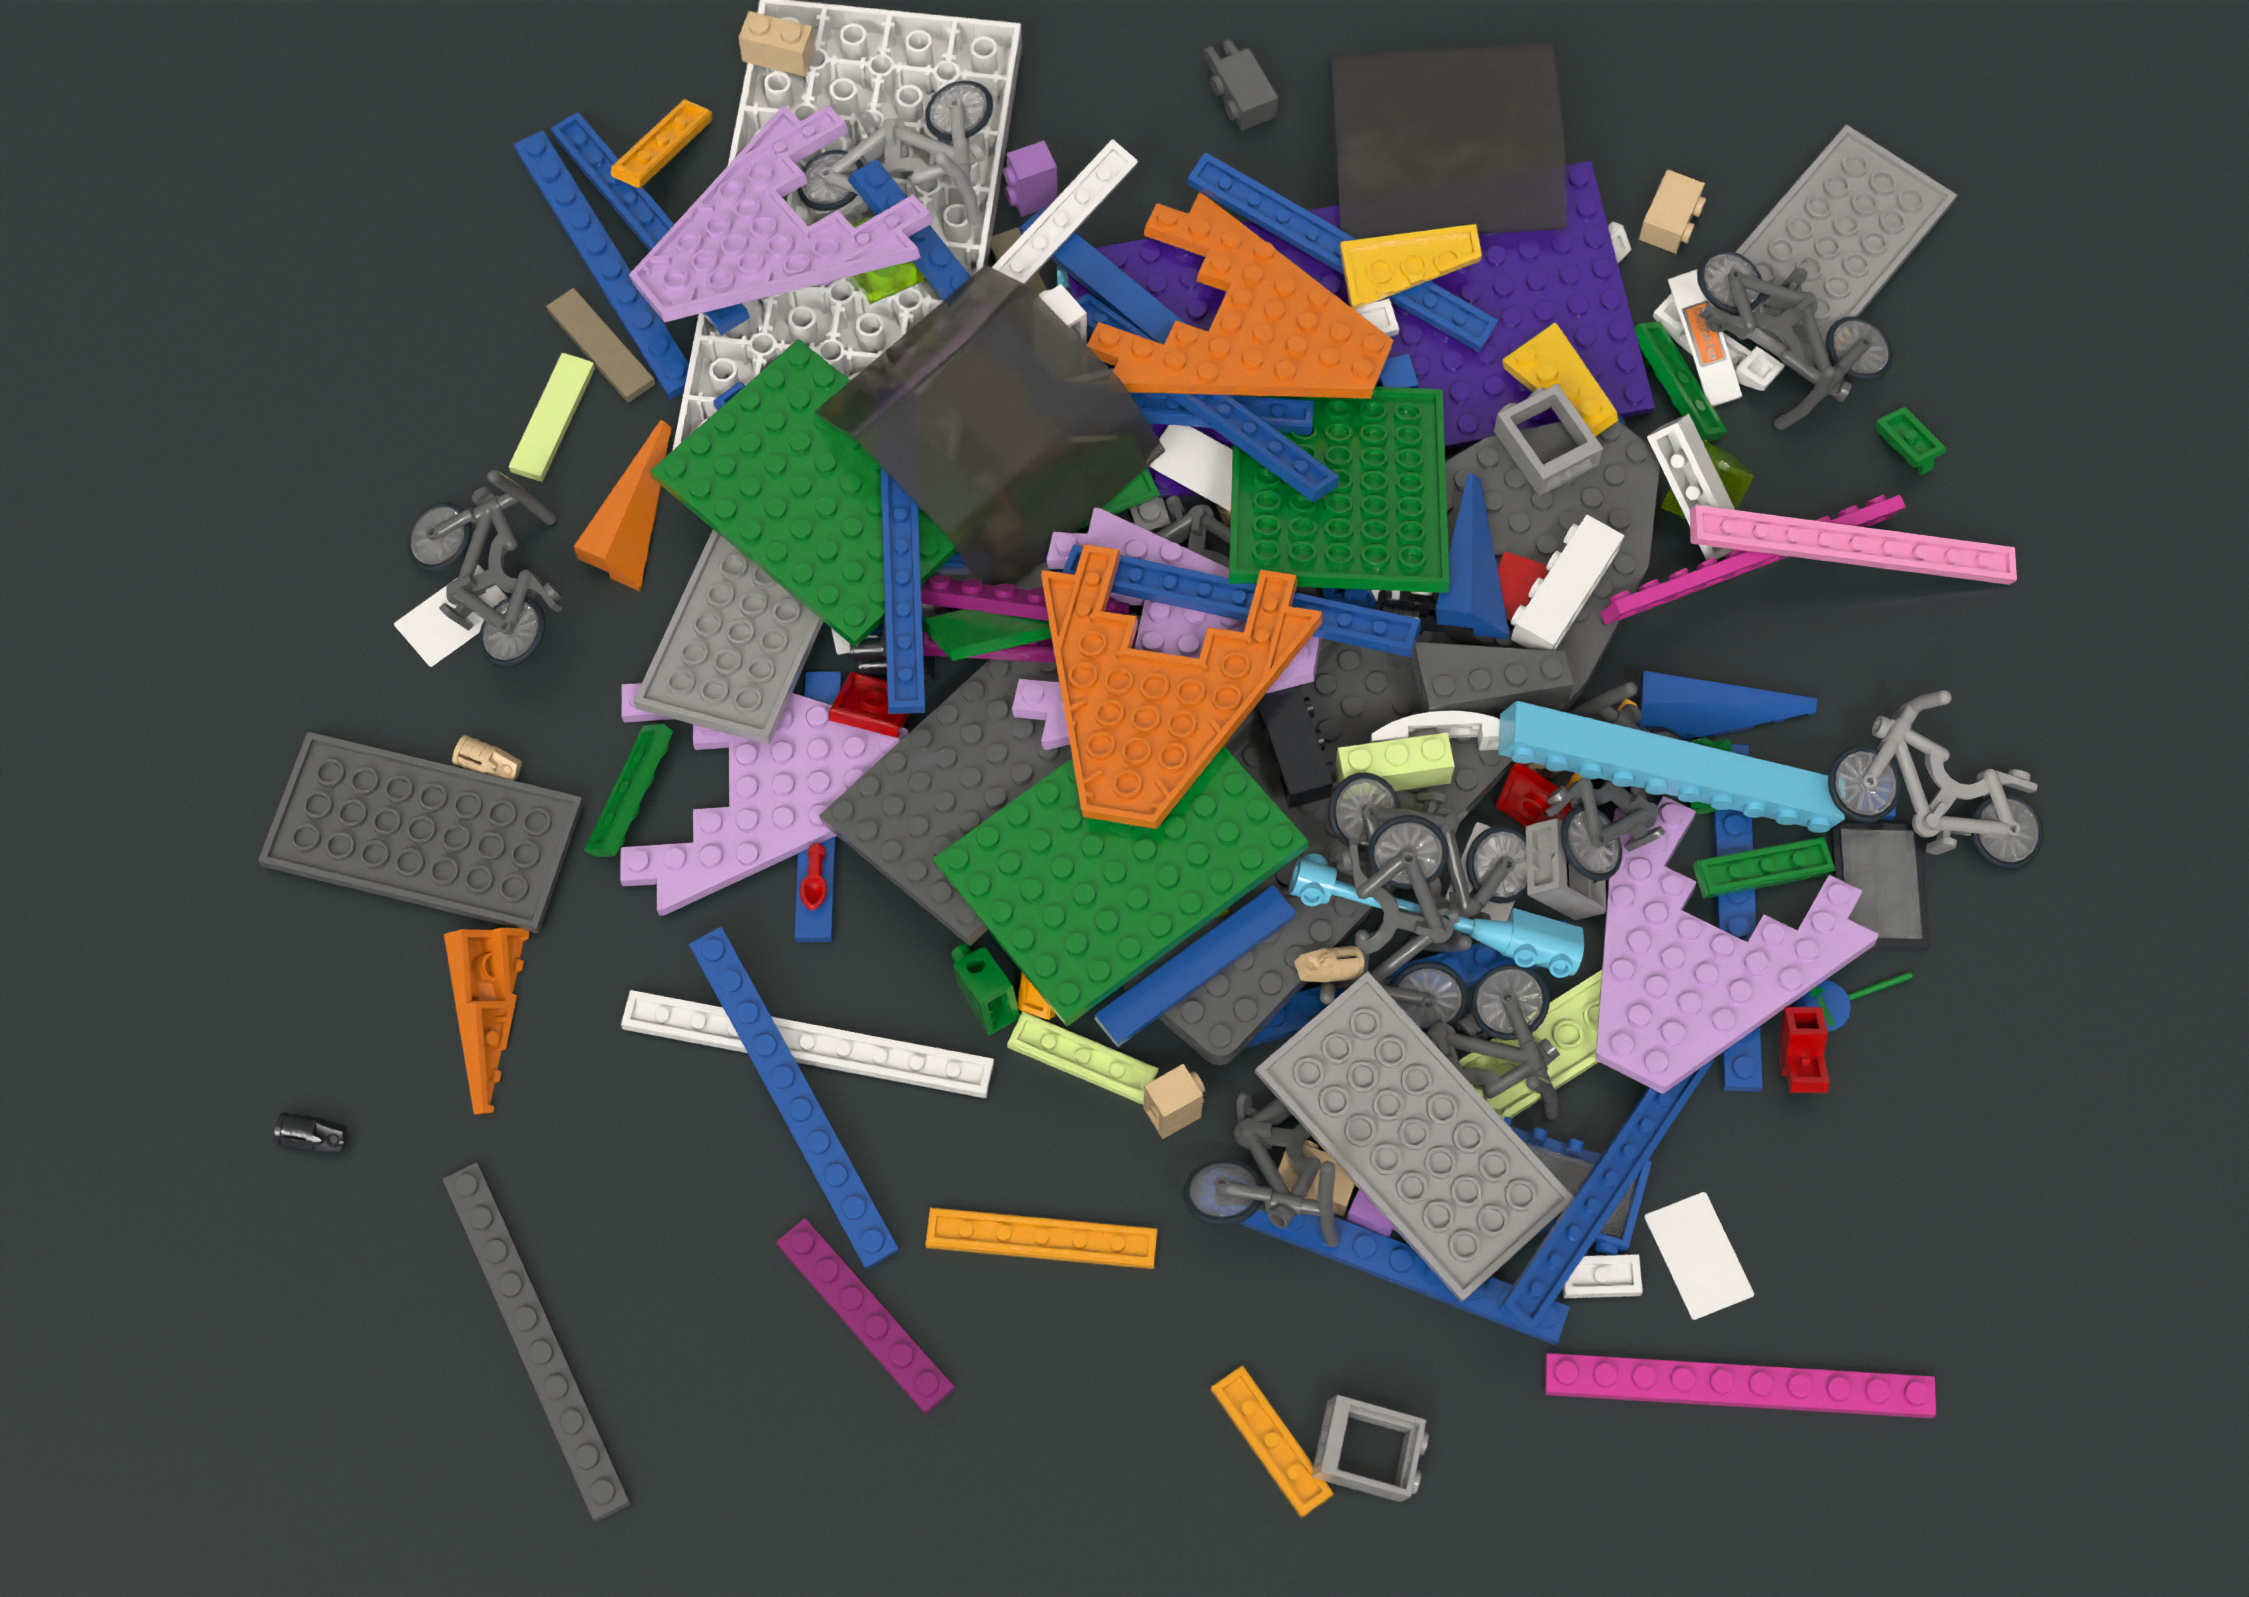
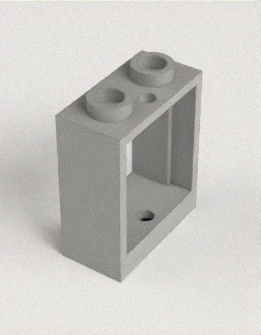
(1561, 469)
(1549, 875)
(1331, 1441)

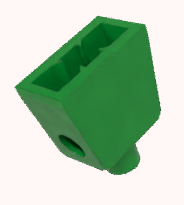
(985, 988)

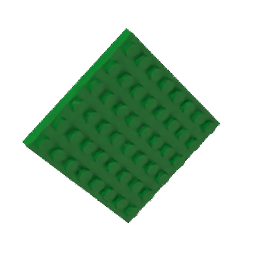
(796, 493)
(1382, 520)
(1103, 899)

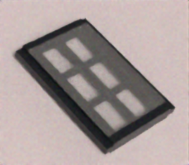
(1888, 868)

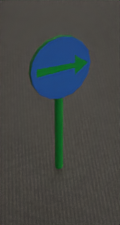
(1836, 1001)

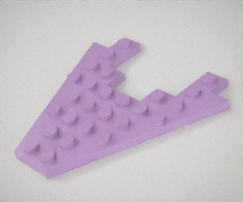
(752, 245)
(1161, 626)
(772, 801)
(1687, 990)

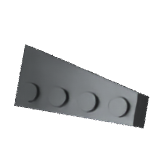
(1488, 677)

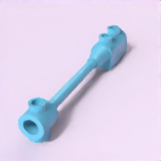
(1524, 935)

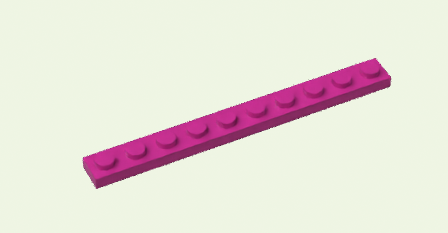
(1736, 563)
(1740, 1385)

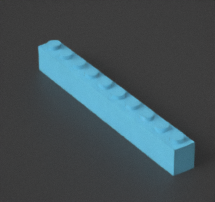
(1667, 766)

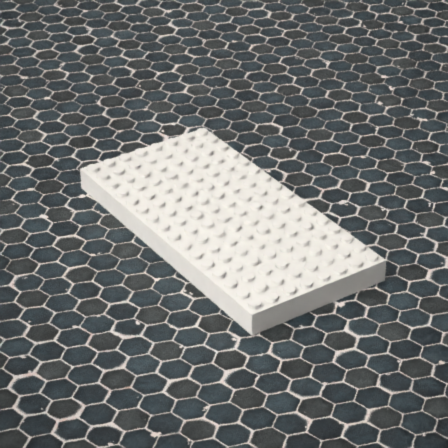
(892, 69)

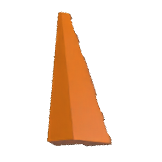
(622, 527)
(483, 984)

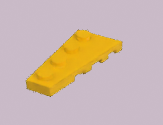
(1398, 262)
(1551, 361)

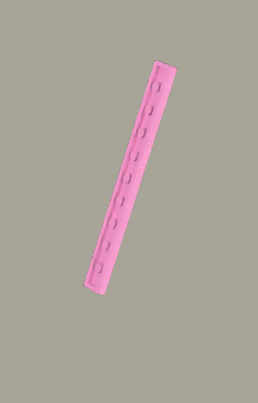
(1852, 545)

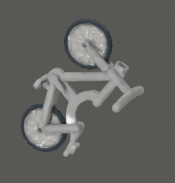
(951, 115)
(1869, 786)

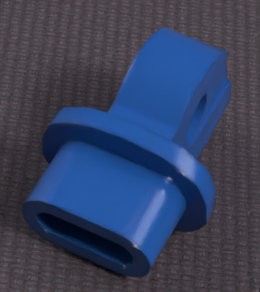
(1350, 596)

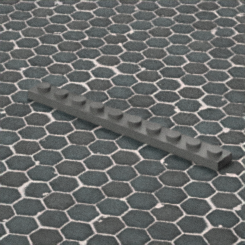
(536, 1343)

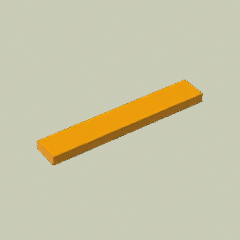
(1041, 1238)

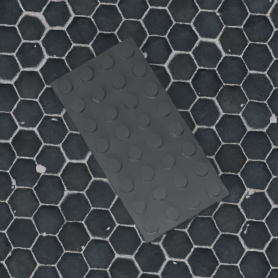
(422, 832)

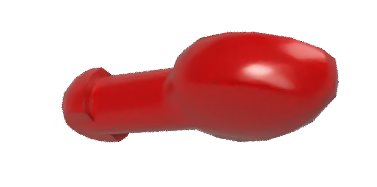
(813, 887)

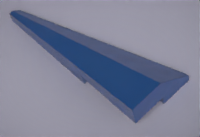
(1474, 584)
(1712, 708)

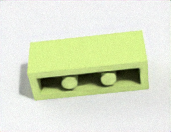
(1401, 762)

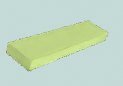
(552, 417)
(1082, 1057)

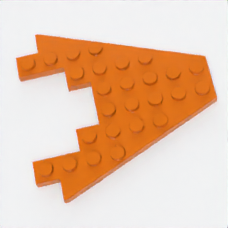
(1271, 334)
(1153, 719)

